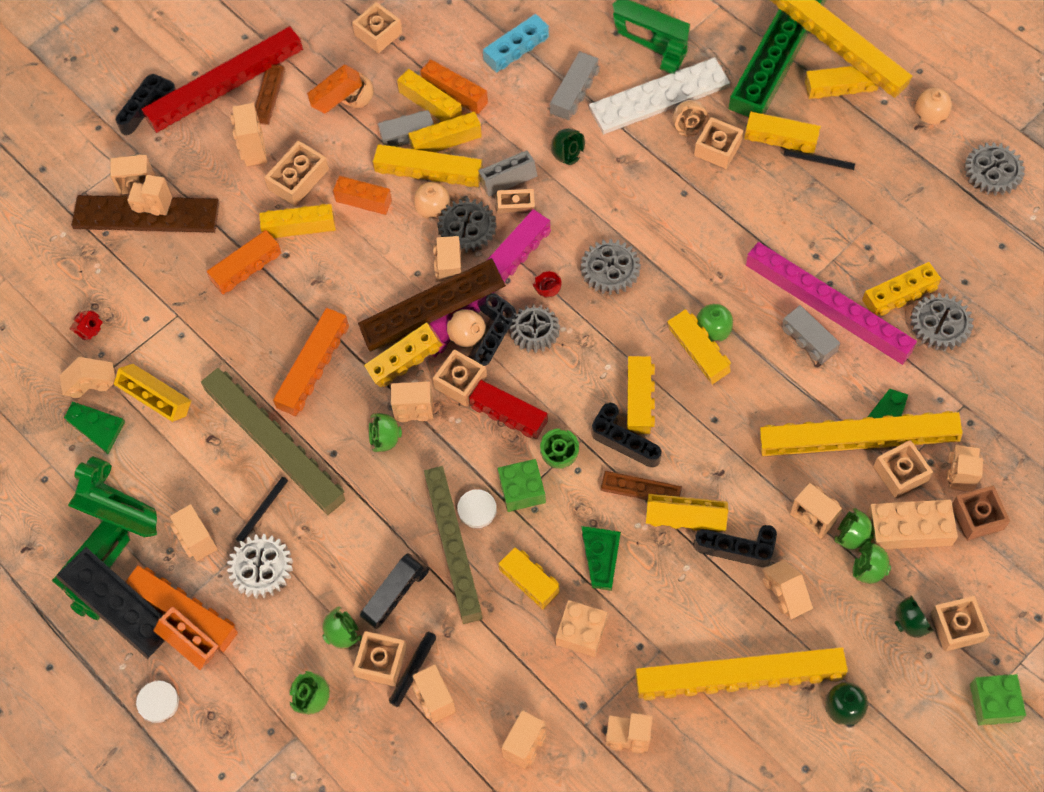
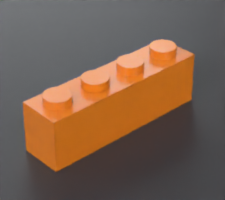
(457, 87)
(244, 262)

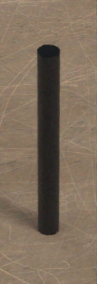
(819, 159)
(262, 509)

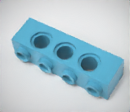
(516, 43)

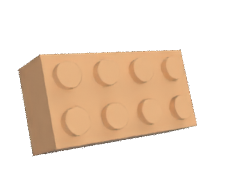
(913, 524)

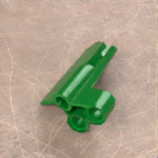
(669, 33)
(106, 502)
(99, 544)

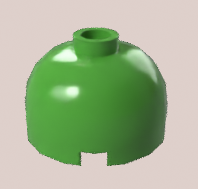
(716, 321)
(383, 432)
(559, 448)
(855, 530)
(872, 564)
(340, 629)
(309, 693)

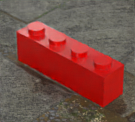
(508, 409)

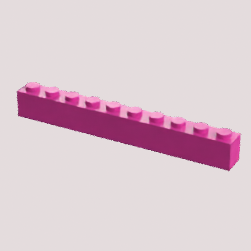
(507, 259)
(831, 303)

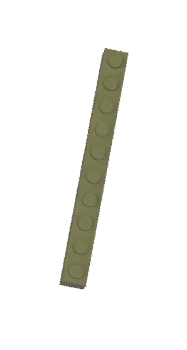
(273, 441)

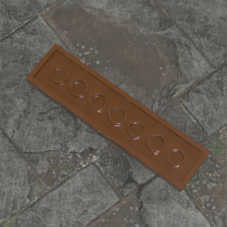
(115, 213)
(431, 304)

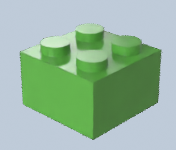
(521, 485)
(997, 699)

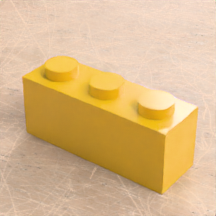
(529, 577)

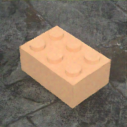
(248, 134)
(296, 173)

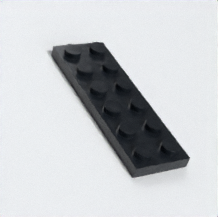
(113, 601)

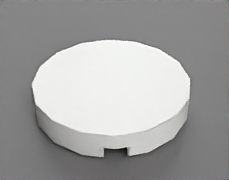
(477, 508)
(157, 701)

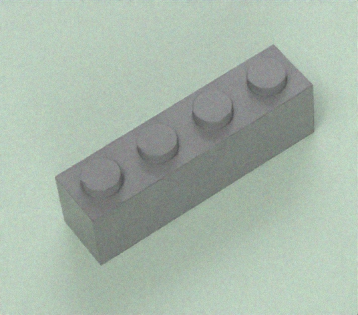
(574, 86)

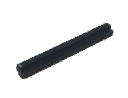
(413, 668)

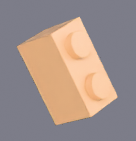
(515, 201)

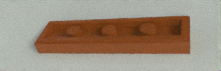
(268, 93)
(636, 486)

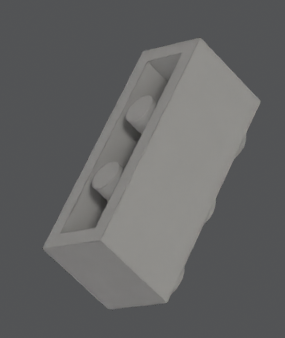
(396, 131)
(508, 173)
(810, 335)

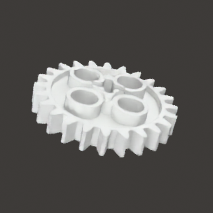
(278, 566)

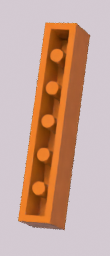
(311, 361)
(164, 597)

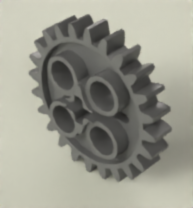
(483, 228)

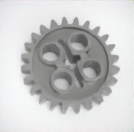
(994, 163)
(610, 266)
(925, 314)

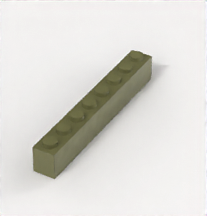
(453, 545)

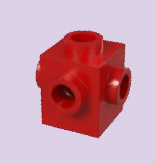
(86, 324)

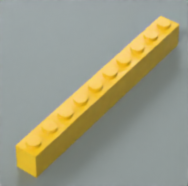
(847, 44)
(860, 434)
(741, 673)

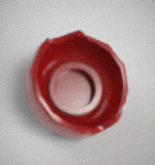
(547, 284)

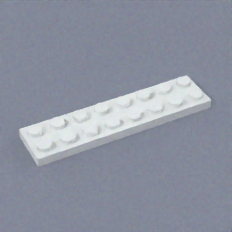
(659, 95)

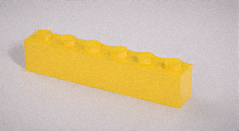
(427, 165)

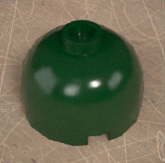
(567, 145)
(911, 619)
(846, 703)

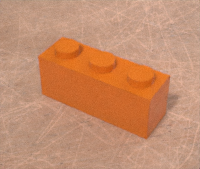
(334, 89)
(362, 195)
(186, 638)

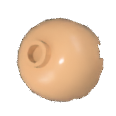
(362, 95)
(933, 105)
(690, 117)
(431, 200)
(466, 328)

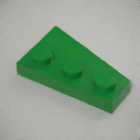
(891, 404)
(95, 425)
(601, 555)

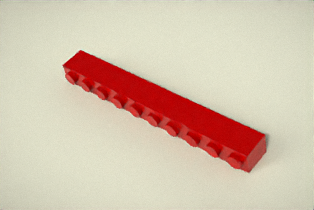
(222, 79)

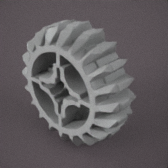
(548, 325)

